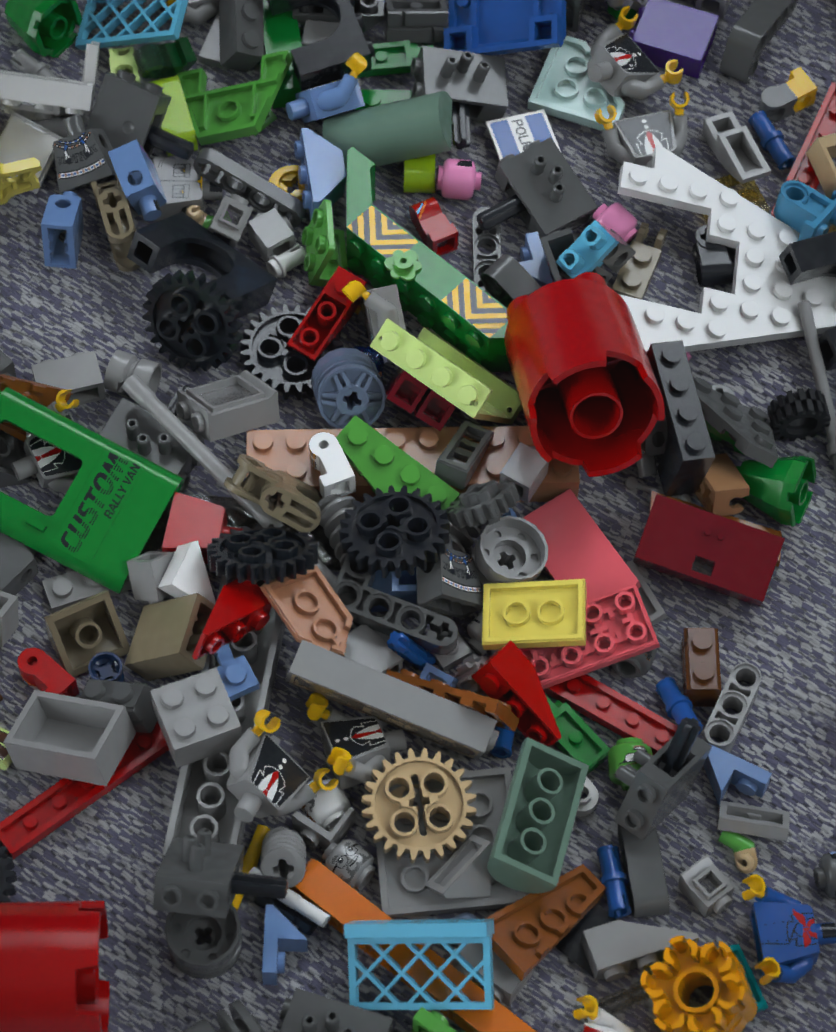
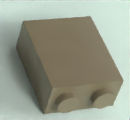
(168, 637)

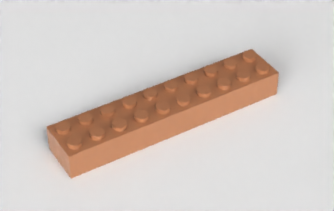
(289, 452)

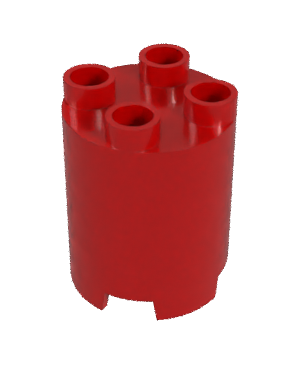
(582, 374)
(52, 967)

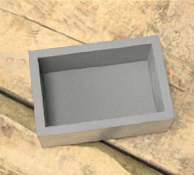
(70, 737)

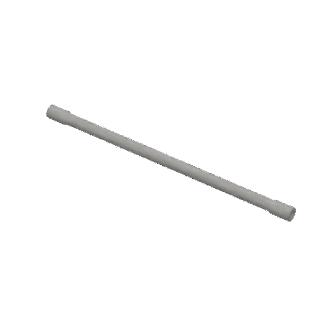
(148, 400)

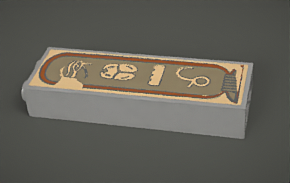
(392, 701)

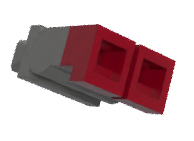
(415, 396)

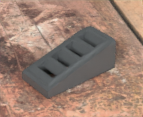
(455, 471)

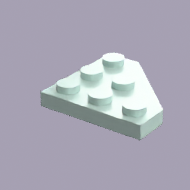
(566, 89)

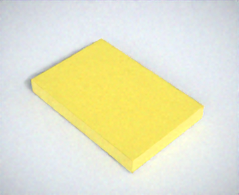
(534, 614)

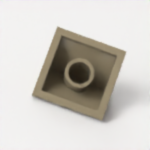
(85, 631)

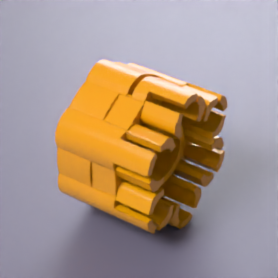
(695, 966)

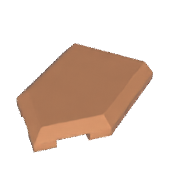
(311, 610)

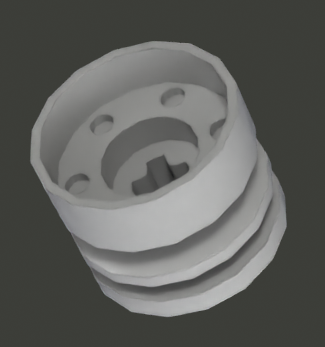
(510, 551)

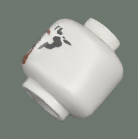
(327, 807)

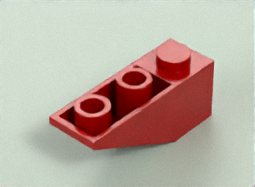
(326, 316)
(236, 612)
(514, 680)

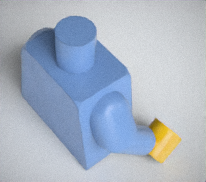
(331, 97)

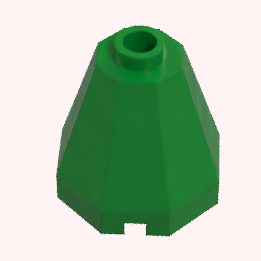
(45, 24)
(780, 489)

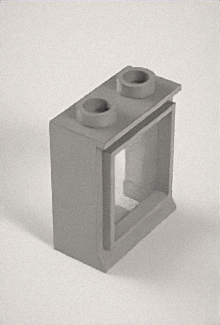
(228, 406)

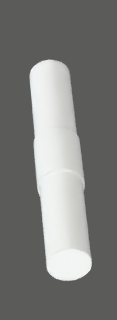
(301, 905)

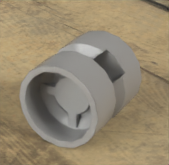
(124, 365)

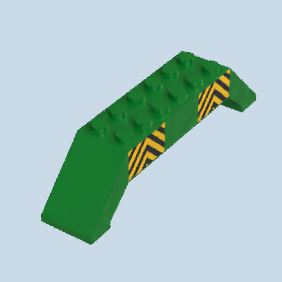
(439, 293)

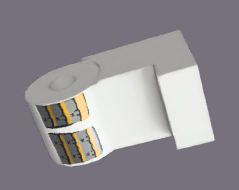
(333, 465)

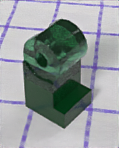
(165, 59)

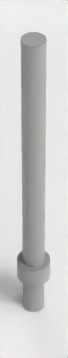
(819, 372)

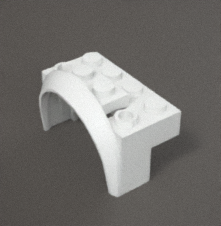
(50, 97)

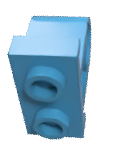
(805, 209)

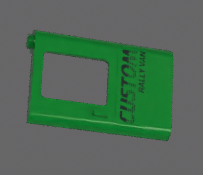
(107, 506)

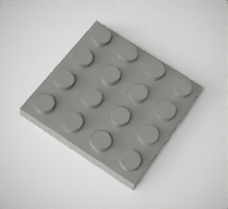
(403, 883)

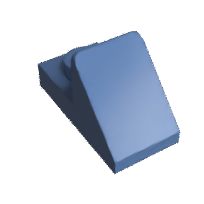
(534, 259)
(727, 768)
(279, 937)

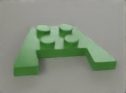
(234, 109)

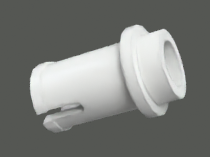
(286, 261)

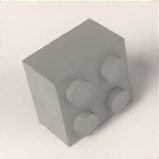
(196, 717)

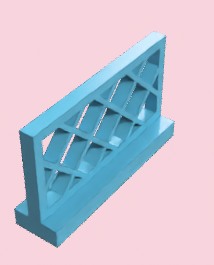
(127, 35)
(420, 932)

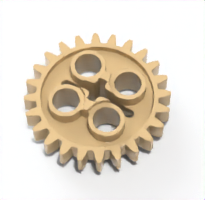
(387, 809)

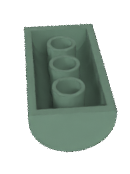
(394, 129)
(537, 819)

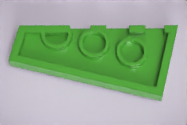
(387, 465)

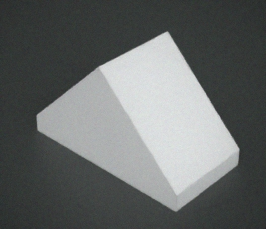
(187, 573)

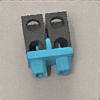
(593, 249)

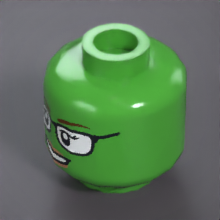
(622, 754)

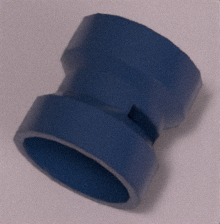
(106, 665)

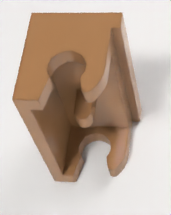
(722, 485)

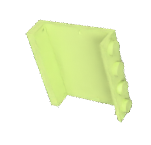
(449, 373)

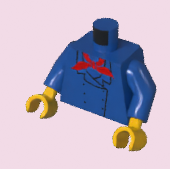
(784, 933)

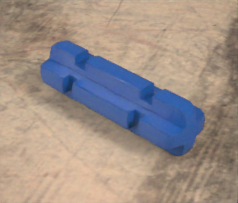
(410, 650)

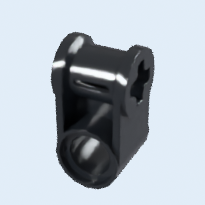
(711, 261)

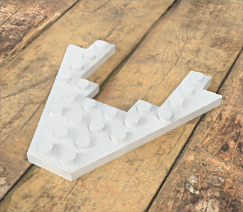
(761, 298)

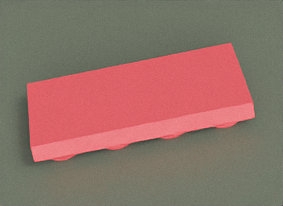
(579, 547)
(614, 632)

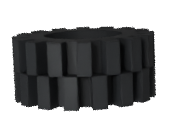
(799, 414)

